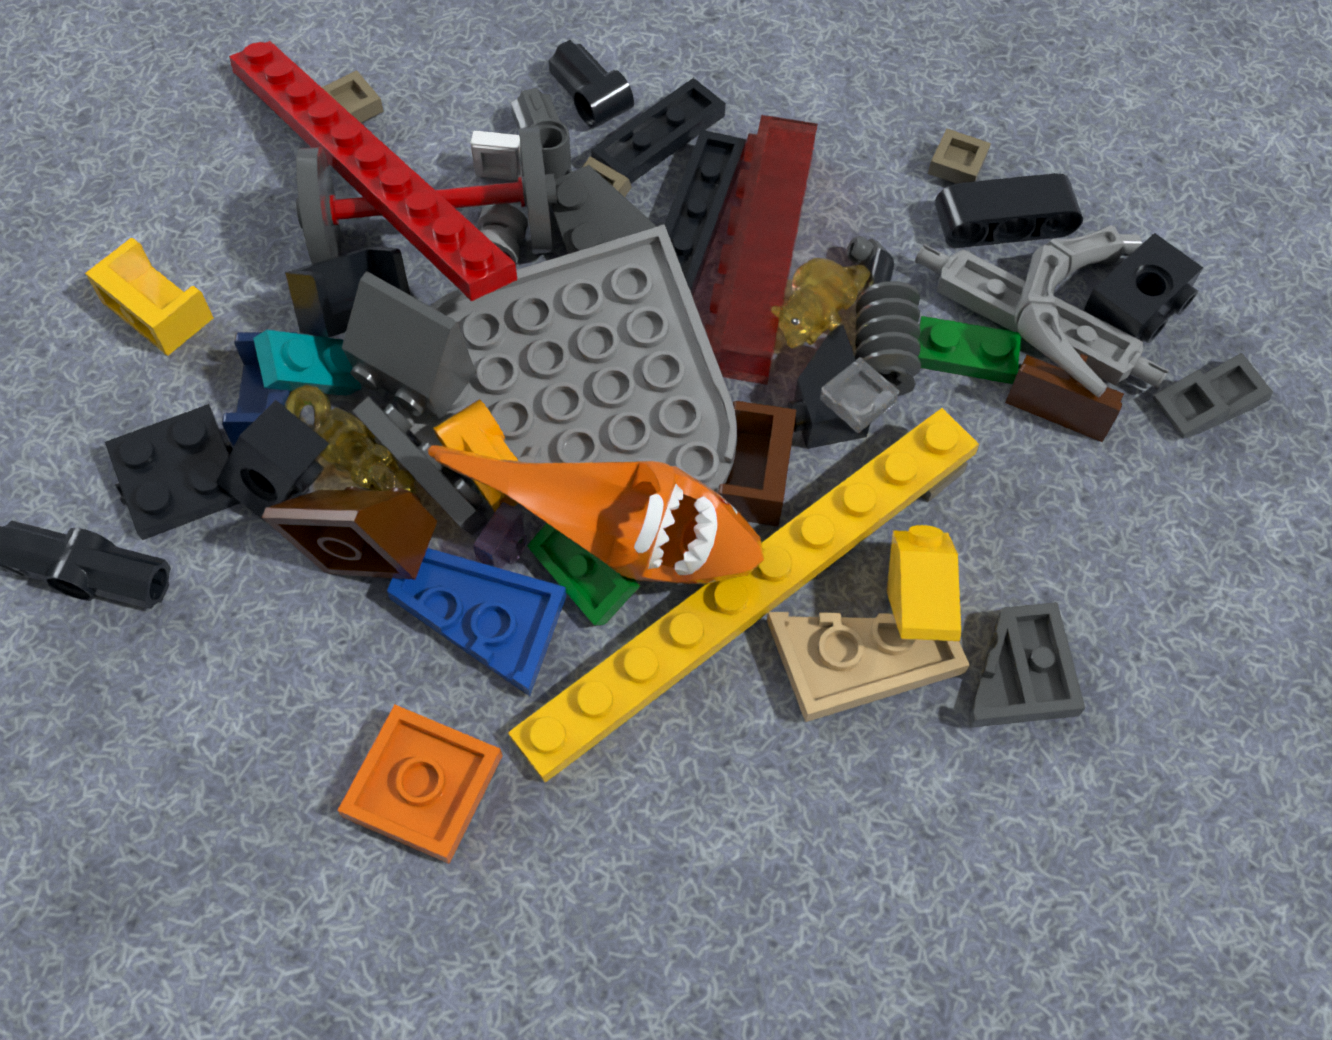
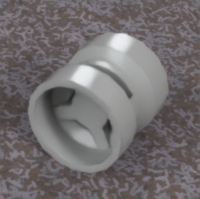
(504, 227)

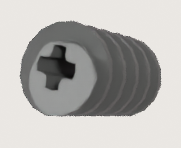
(890, 332)

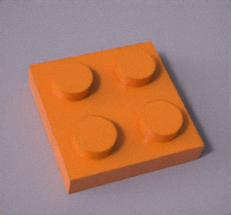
(421, 783)

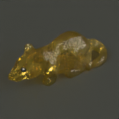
(817, 295)
(351, 443)

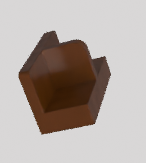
(1063, 400)

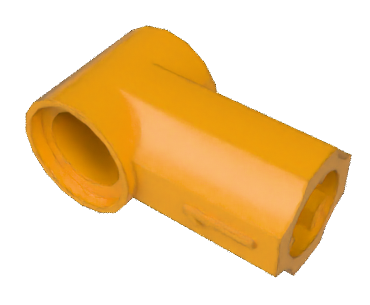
(479, 433)

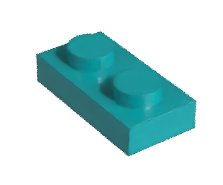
(301, 359)

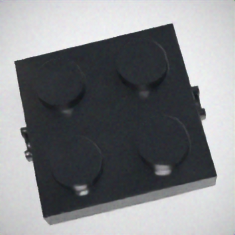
(171, 471)

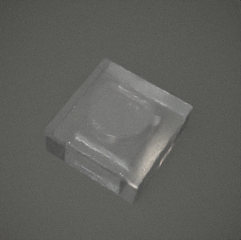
(859, 394)

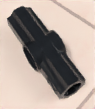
(83, 564)

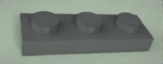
(390, 428)

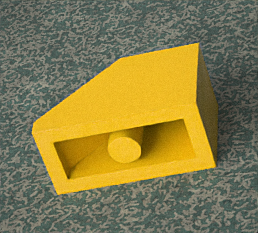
(924, 584)

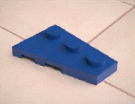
(485, 611)

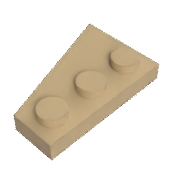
(856, 661)

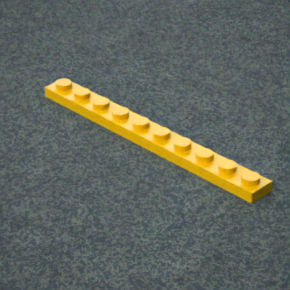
(728, 607)

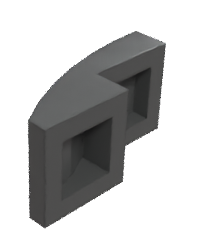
(1213, 397)

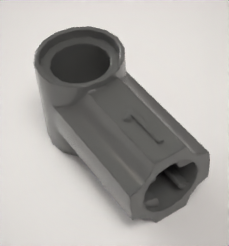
(537, 109)

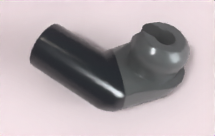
(873, 257)

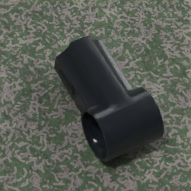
(595, 91)

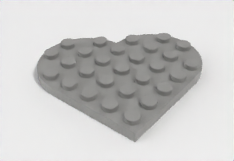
(597, 362)

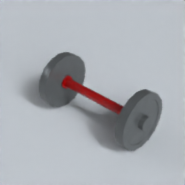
(321, 211)

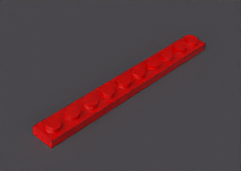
(376, 172)

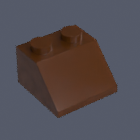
(357, 530)

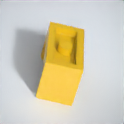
(147, 298)

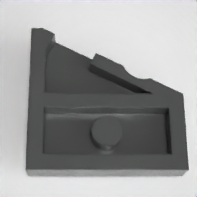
(593, 211)
(1027, 670)

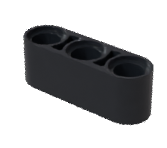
(1008, 210)

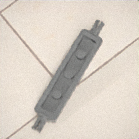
(996, 295)

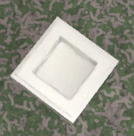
(496, 155)

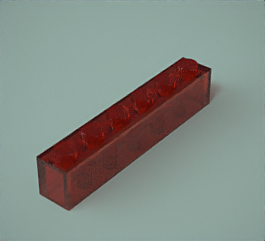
(762, 247)

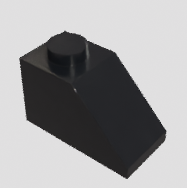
(813, 417)

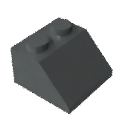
(406, 349)

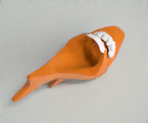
(631, 515)

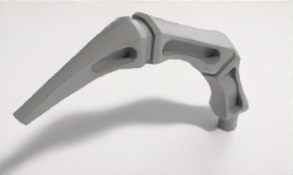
(1036, 310)

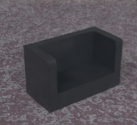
(327, 289)

